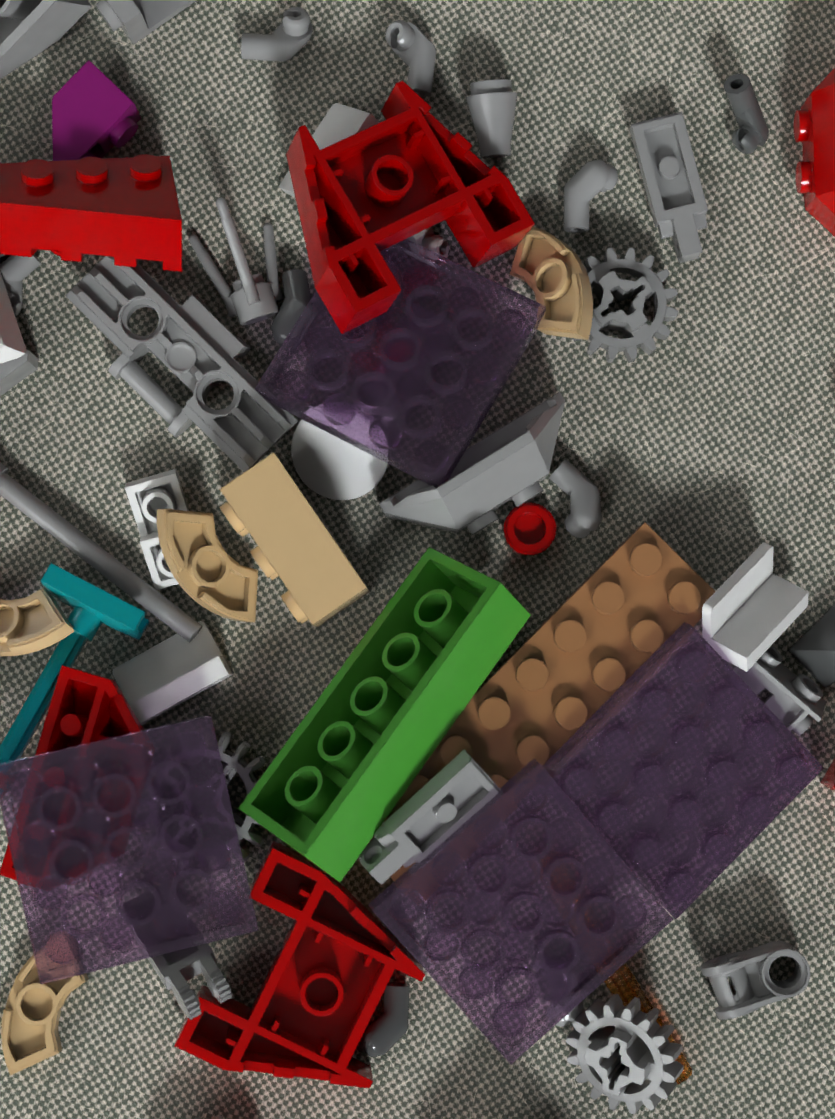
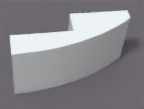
(145, 497)

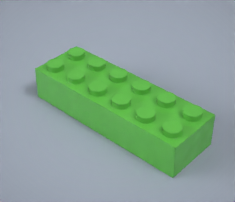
(385, 711)

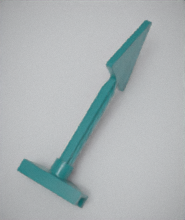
(90, 609)

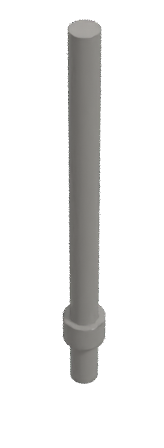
(97, 557)

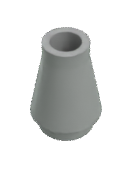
(493, 114)

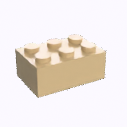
(291, 542)

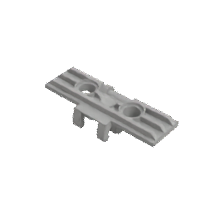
(193, 348)

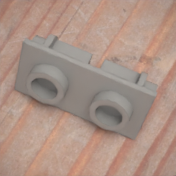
(791, 695)

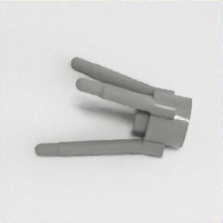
(252, 297)

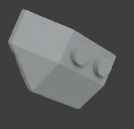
(487, 476)

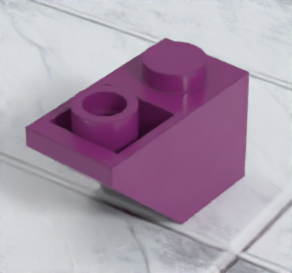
(91, 116)

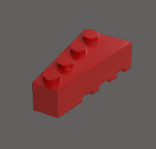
(92, 208)

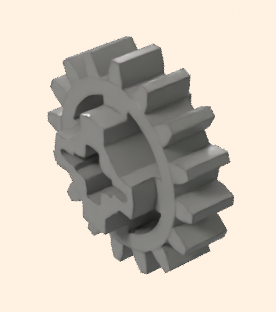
(633, 326)
(624, 1053)

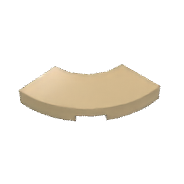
(558, 283)
(204, 567)
(31, 624)
(33, 1017)

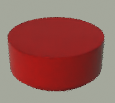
(529, 529)

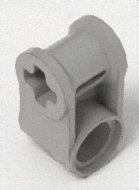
(752, 979)

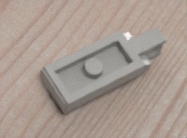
(671, 182)
(428, 817)

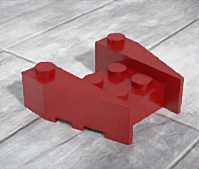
(386, 189)
(316, 990)

